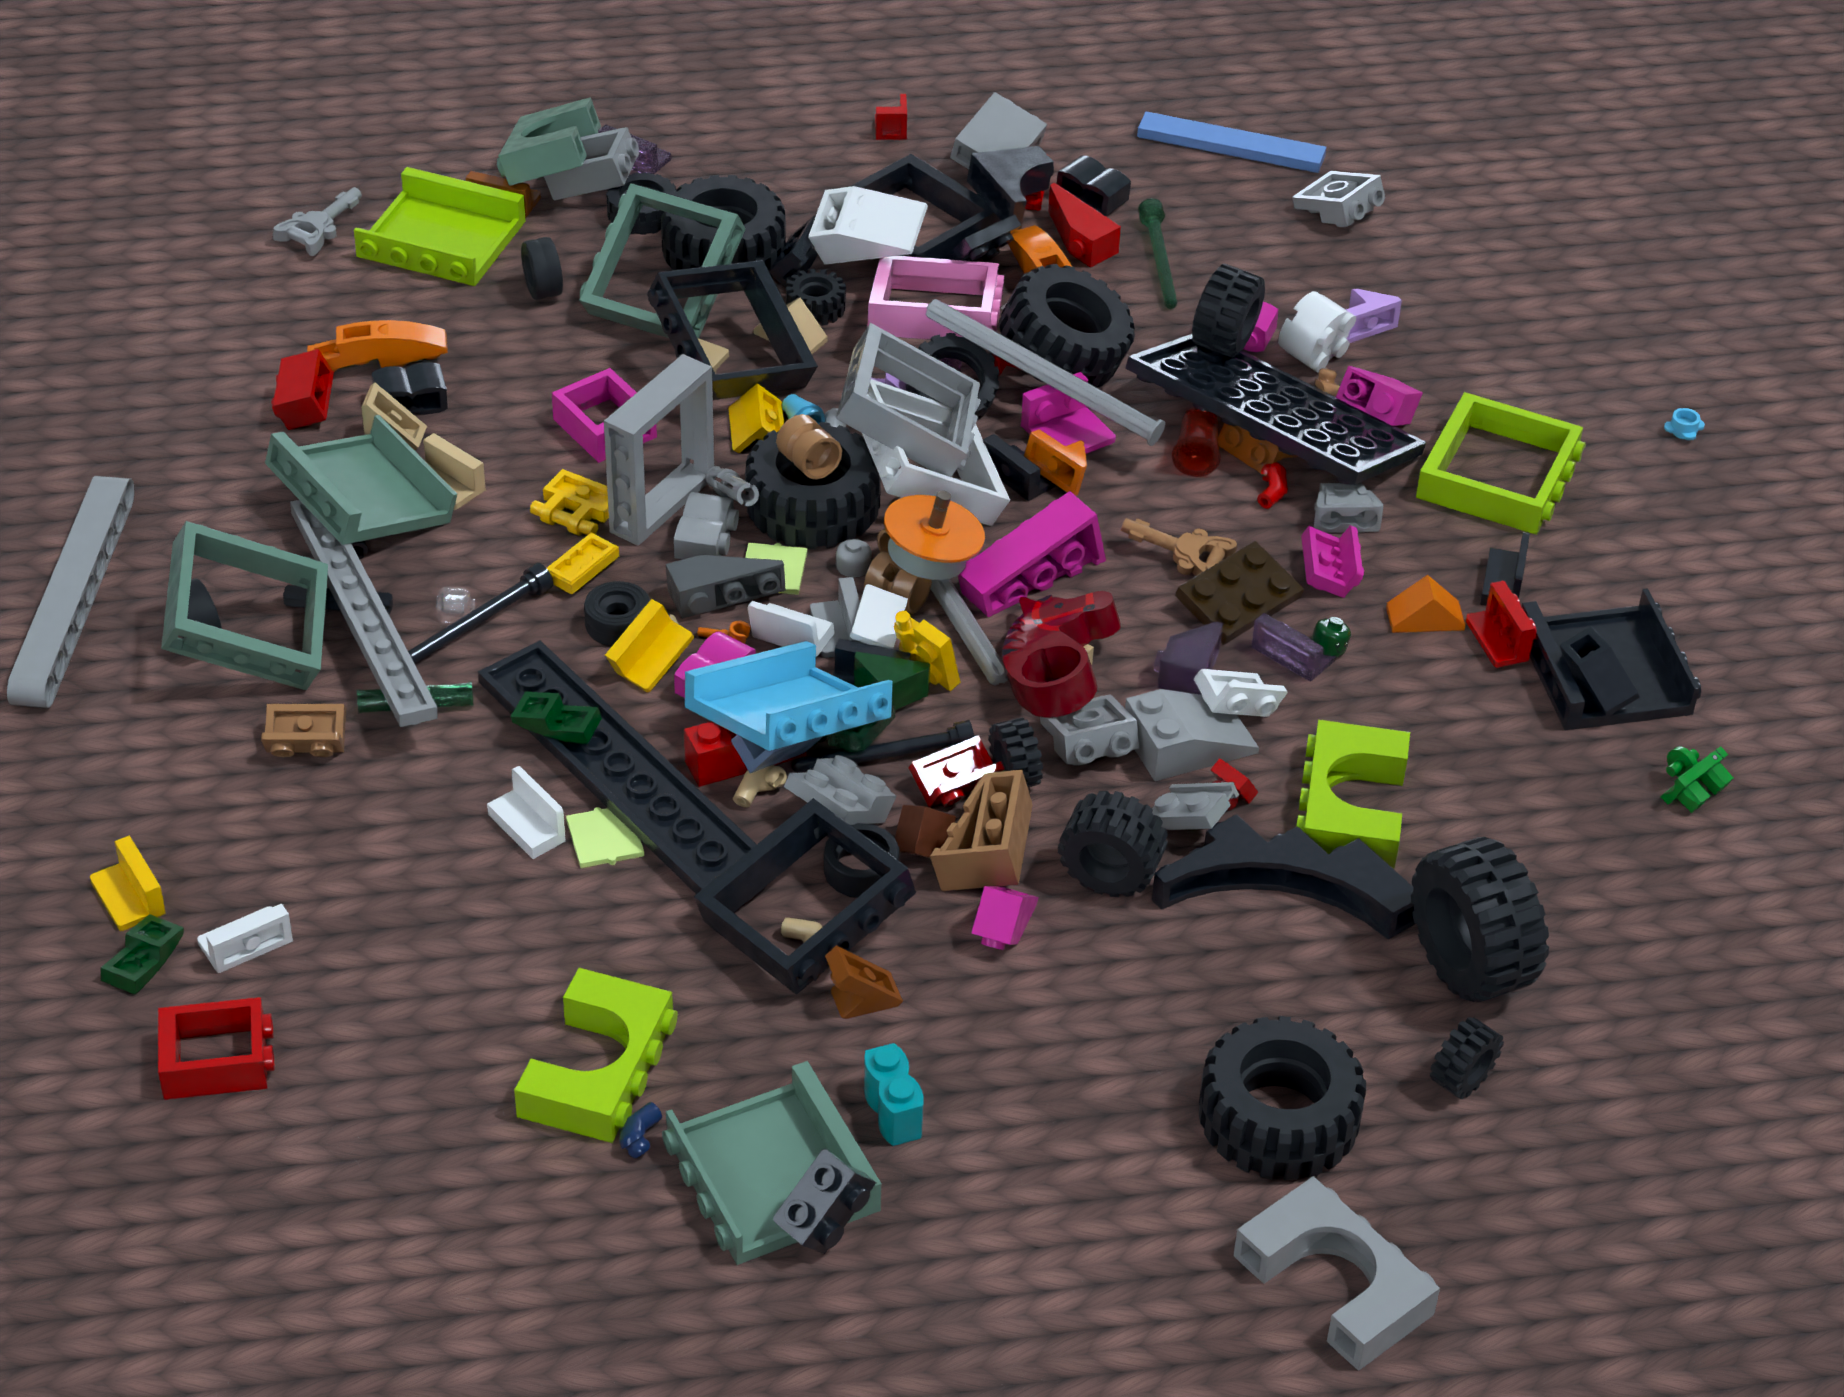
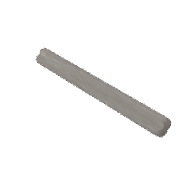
(970, 631)

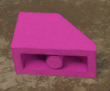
(1003, 916)

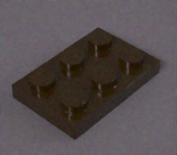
(1239, 591)

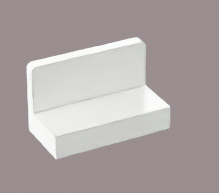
(876, 617)
(788, 626)
(529, 815)
(246, 937)

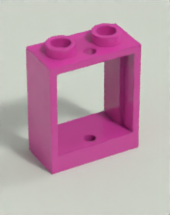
(591, 392)

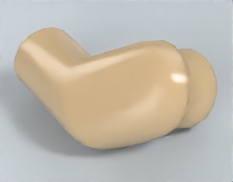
(759, 781)
(799, 928)

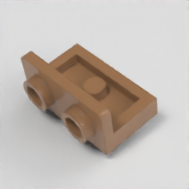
(304, 729)

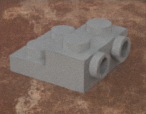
(1341, 197)
(1093, 731)
(844, 790)

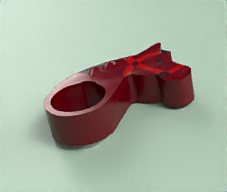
(1050, 644)

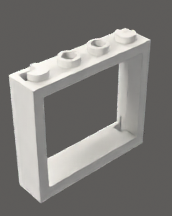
(981, 485)

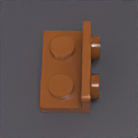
(1248, 449)

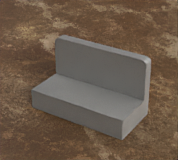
(840, 613)

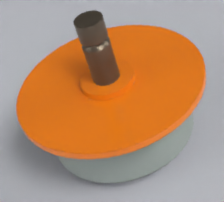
(932, 535)

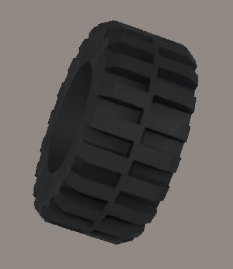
(759, 208)
(1069, 321)
(814, 514)
(1479, 919)
(1275, 1138)

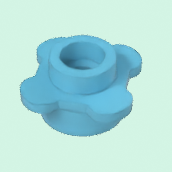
(1684, 424)

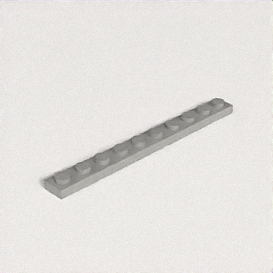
(368, 622)

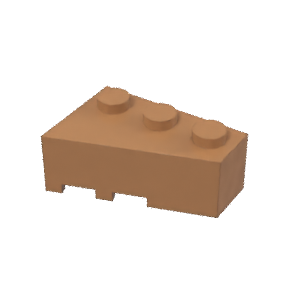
(989, 837)

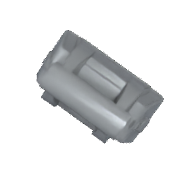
(1347, 505)

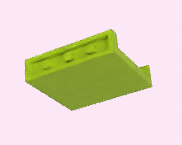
(443, 227)

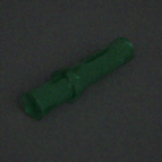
(443, 695)

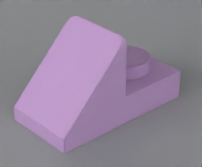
(1373, 313)

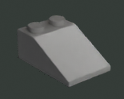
(1183, 734)

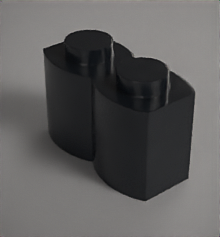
(1094, 184)
(417, 387)

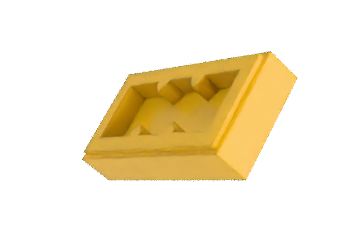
(582, 562)

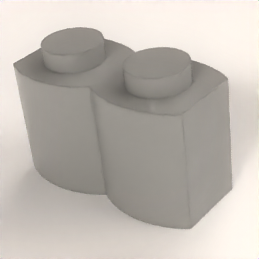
(705, 526)

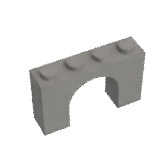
(1318, 1222)

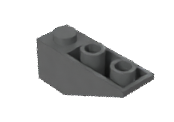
(721, 581)

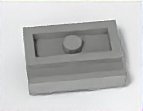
(1194, 805)

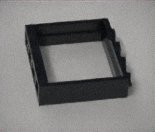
(941, 192)
(769, 308)
(771, 858)

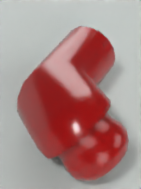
(1277, 486)

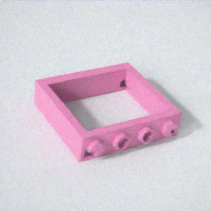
(932, 275)

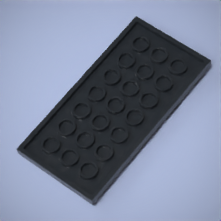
(1278, 409)

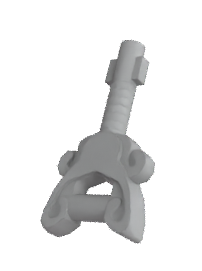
(316, 226)

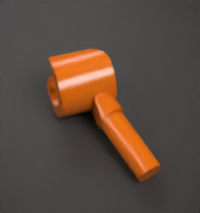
(738, 630)

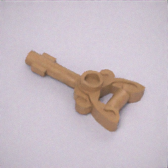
(1186, 548)

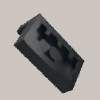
(795, 255)

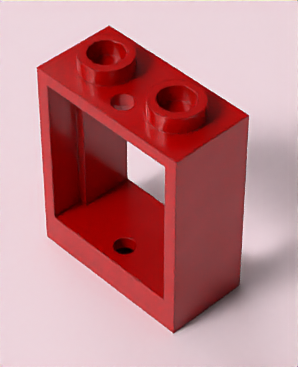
(216, 1074)

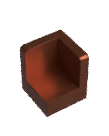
(922, 830)

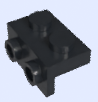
(824, 1202)

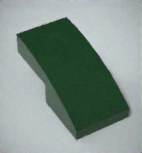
(549, 717)
(144, 954)

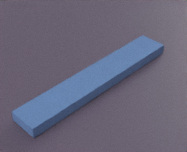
(1232, 142)

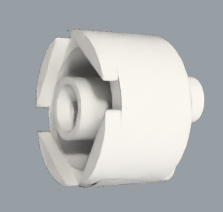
(1317, 331)

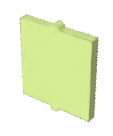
(792, 557)
(602, 838)

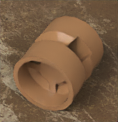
(809, 446)
(890, 577)

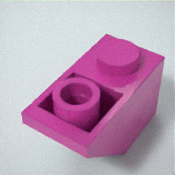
(1379, 396)

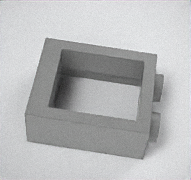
(605, 167)

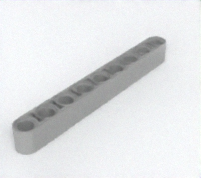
(70, 593)

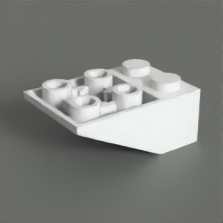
(865, 225)

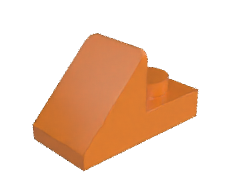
(1057, 463)

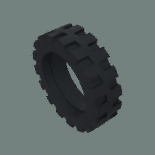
(971, 354)

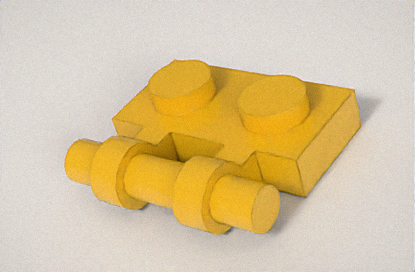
(577, 494)
(928, 646)

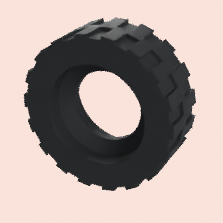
(649, 218)

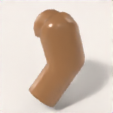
(1326, 381)

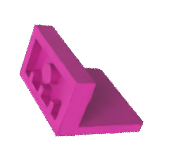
(1064, 418)

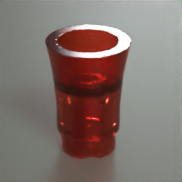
(1197, 444)

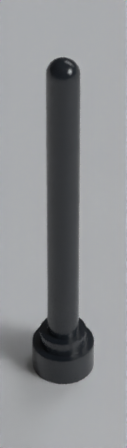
(534, 581)
(958, 733)

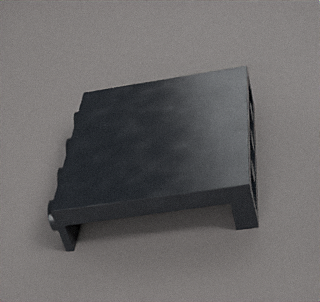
(1643, 648)

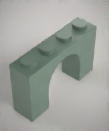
(548, 142)

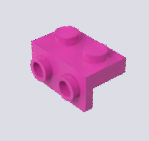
(1331, 561)

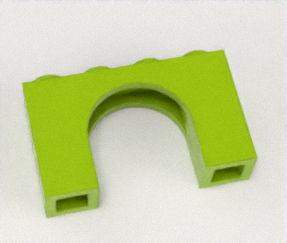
(1347, 754)
(600, 1099)

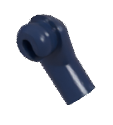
(634, 1128)

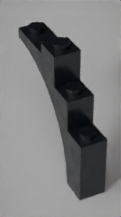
(1294, 864)

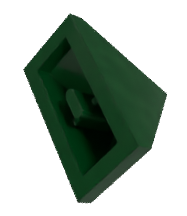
(908, 676)

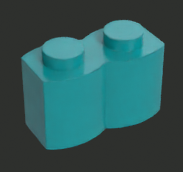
(893, 1094)

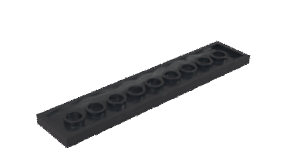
(626, 772)

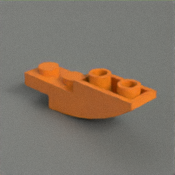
(1035, 249)
(386, 340)

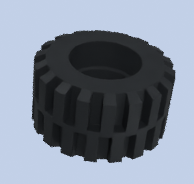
(1228, 310)
(1112, 844)

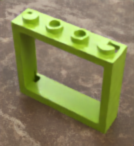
(1489, 501)

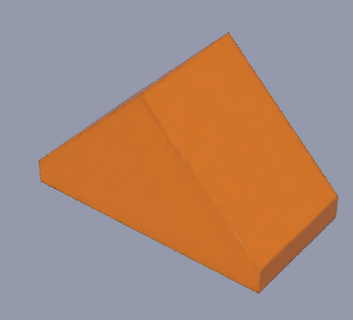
(1425, 609)

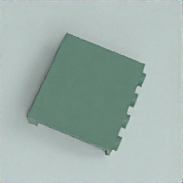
(363, 483)
(754, 1156)

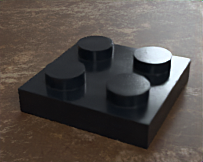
(986, 242)

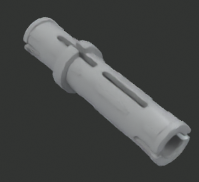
(732, 478)

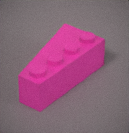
(1034, 555)

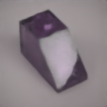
(1186, 656)

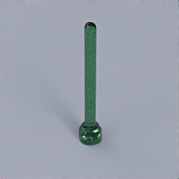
(1152, 215)

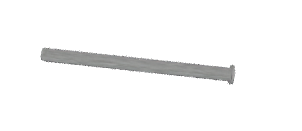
(1046, 371)

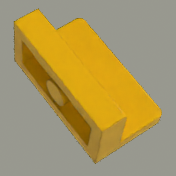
(754, 417)
(648, 647)
(128, 887)

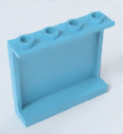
(782, 697)

